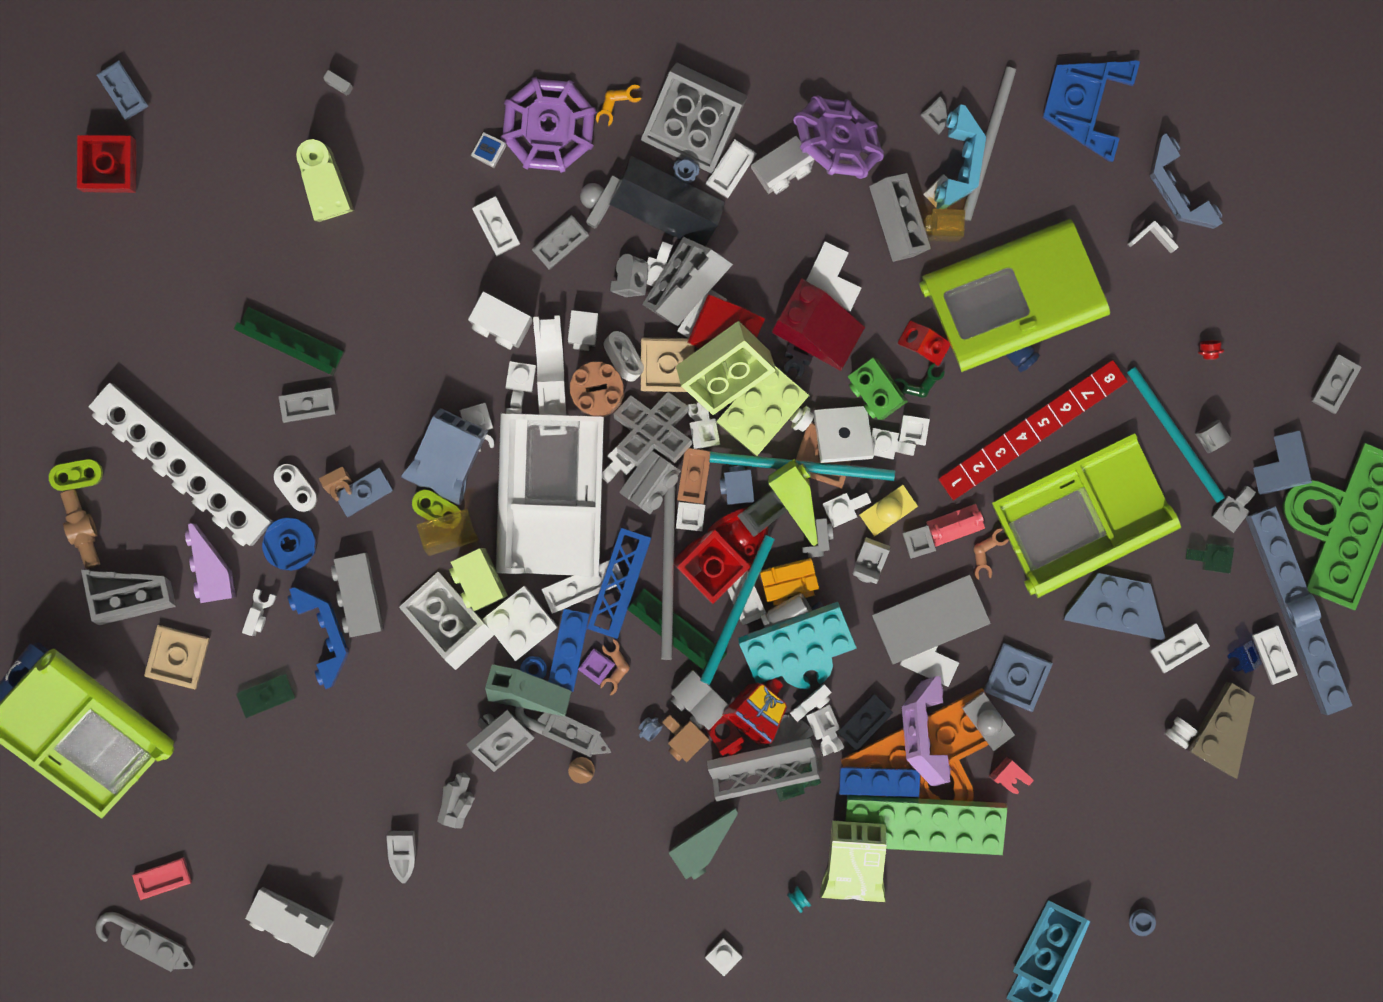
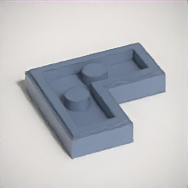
(1290, 470)

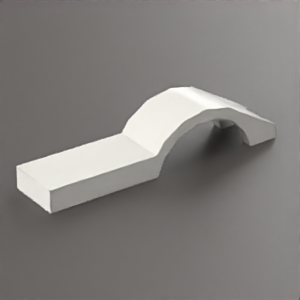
(550, 366)

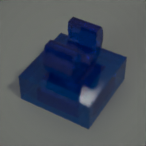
(1247, 656)

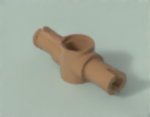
(80, 529)

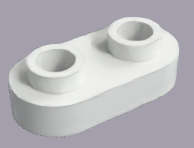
(623, 356)
(295, 487)

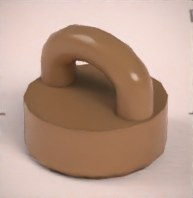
(581, 770)

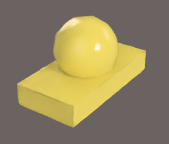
(888, 510)

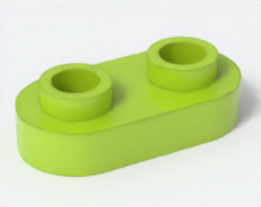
(76, 475)
(438, 506)

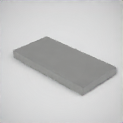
(931, 619)

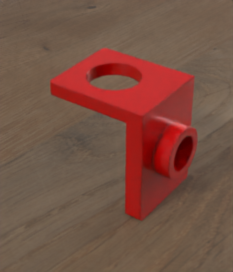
(927, 343)
(732, 743)

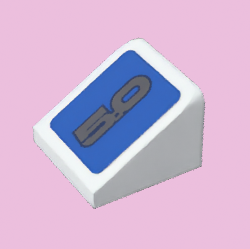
(489, 150)

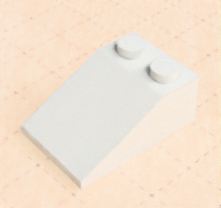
(446, 621)

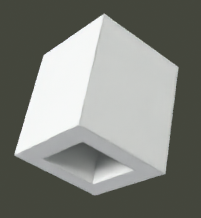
(583, 330)

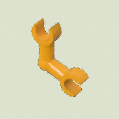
(612, 96)

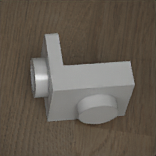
(824, 534)
(870, 561)

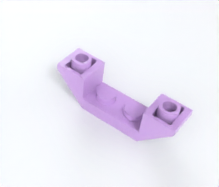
(932, 768)

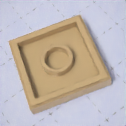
(660, 361)
(177, 657)

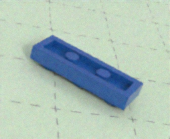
(568, 649)
(879, 781)

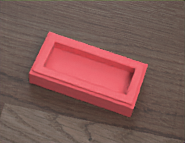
(162, 878)

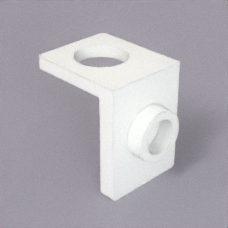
(1162, 233)

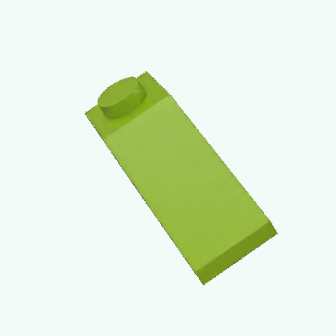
(794, 491)

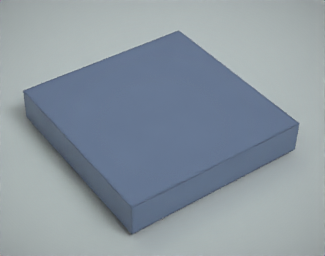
(1017, 677)

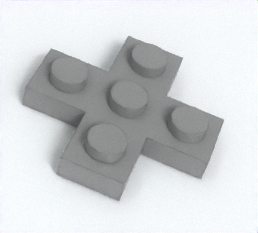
(652, 429)

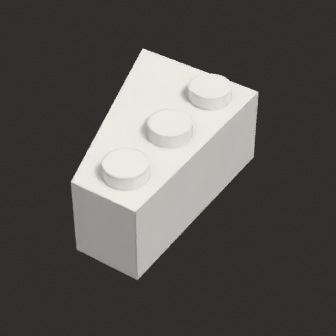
(289, 921)

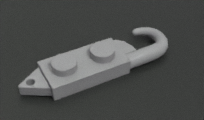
(565, 731)
(146, 942)

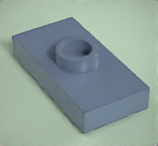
(122, 90)
(364, 492)

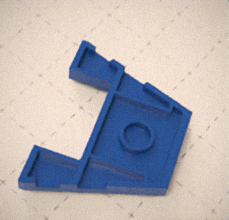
(1077, 97)

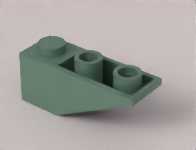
(526, 691)

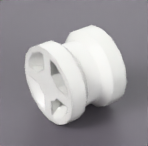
(1181, 732)

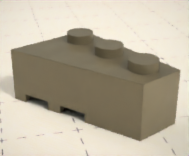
(1224, 730)

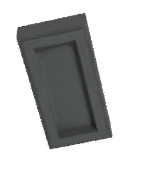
(762, 513)

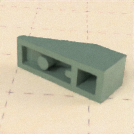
(698, 849)

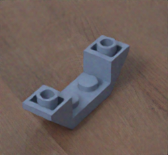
(1165, 153)

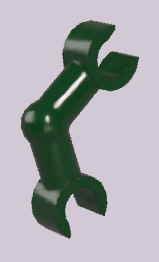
(922, 390)

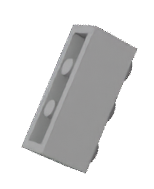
(900, 217)
(357, 595)

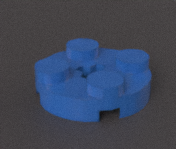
(303, 549)

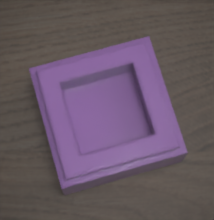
(596, 666)

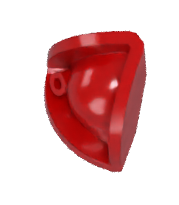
(738, 536)

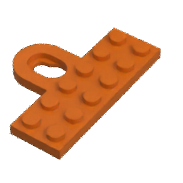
(949, 734)

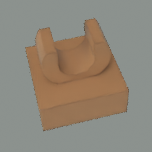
(335, 480)

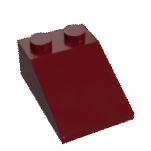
(818, 325)

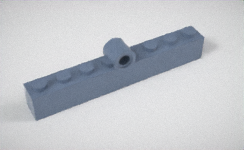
(1299, 611)

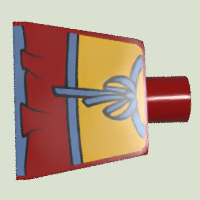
(758, 711)

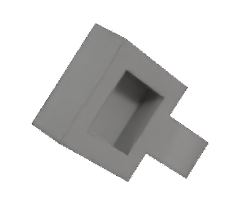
(1232, 511)

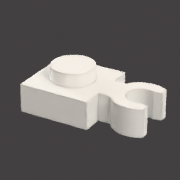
(479, 416)
(816, 699)

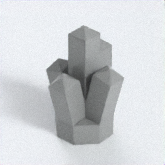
(455, 802)

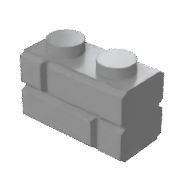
(650, 482)

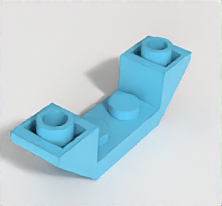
(964, 128)

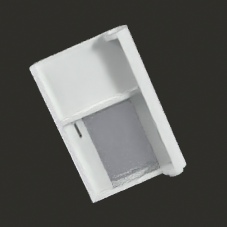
(543, 494)

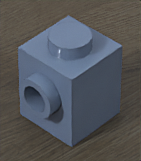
(737, 485)

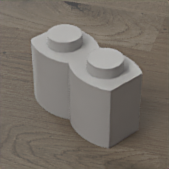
(699, 700)

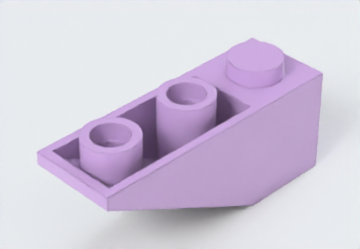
(212, 573)

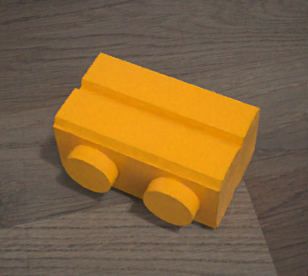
(789, 580)

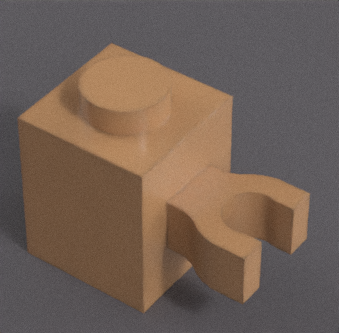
(686, 739)

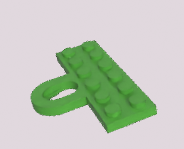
(1353, 533)

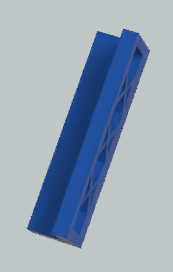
(629, 586)

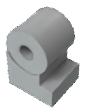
(631, 276)
(1213, 436)

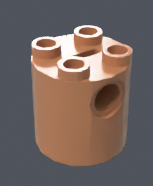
(599, 402)

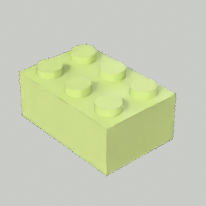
(725, 368)
(762, 411)
(478, 579)

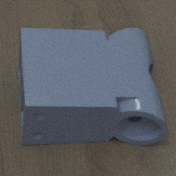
(446, 455)

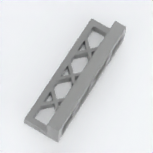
(767, 760)

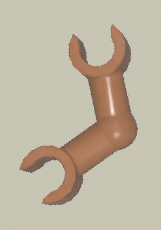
(980, 555)
(622, 666)

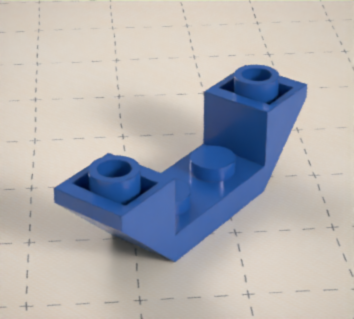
(303, 602)

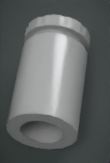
(789, 609)

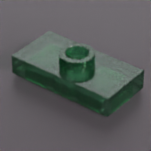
(266, 695)

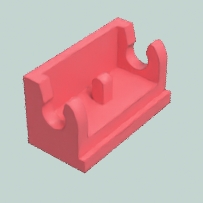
(1006, 775)

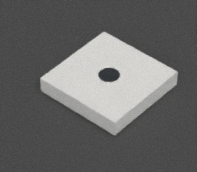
(843, 434)

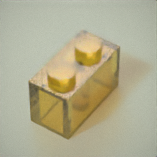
(945, 225)

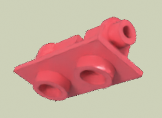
(956, 525)

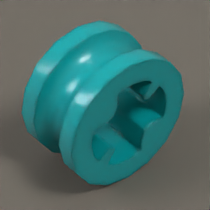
(798, 899)

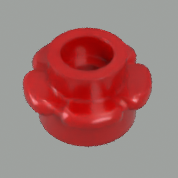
(1210, 349)

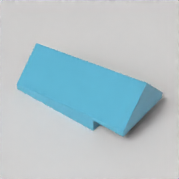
(1048, 955)

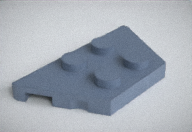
(1118, 606)

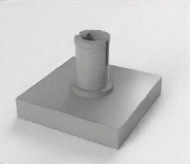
(499, 739)

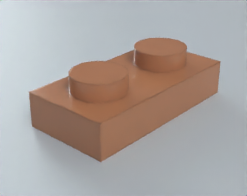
(694, 476)

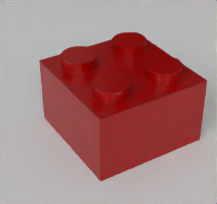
(106, 164)

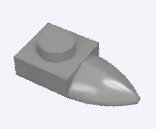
(401, 853)

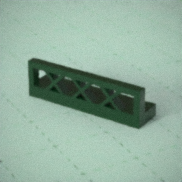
(290, 341)
(684, 636)

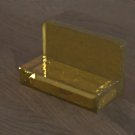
(447, 532)

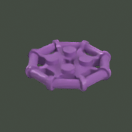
(834, 118)
(537, 135)

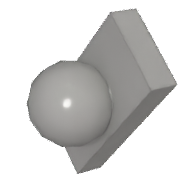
(596, 198)
(988, 721)

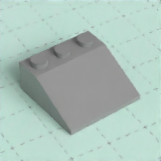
(694, 117)

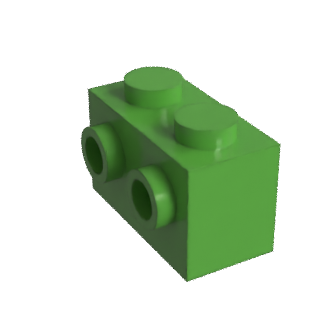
(876, 389)

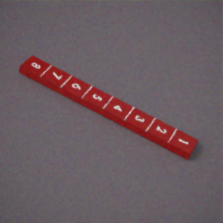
(1032, 430)

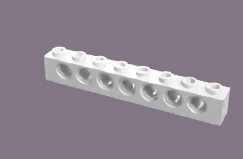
(114, 398)

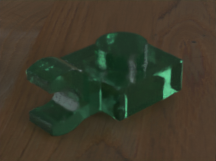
(1214, 558)
(787, 792)

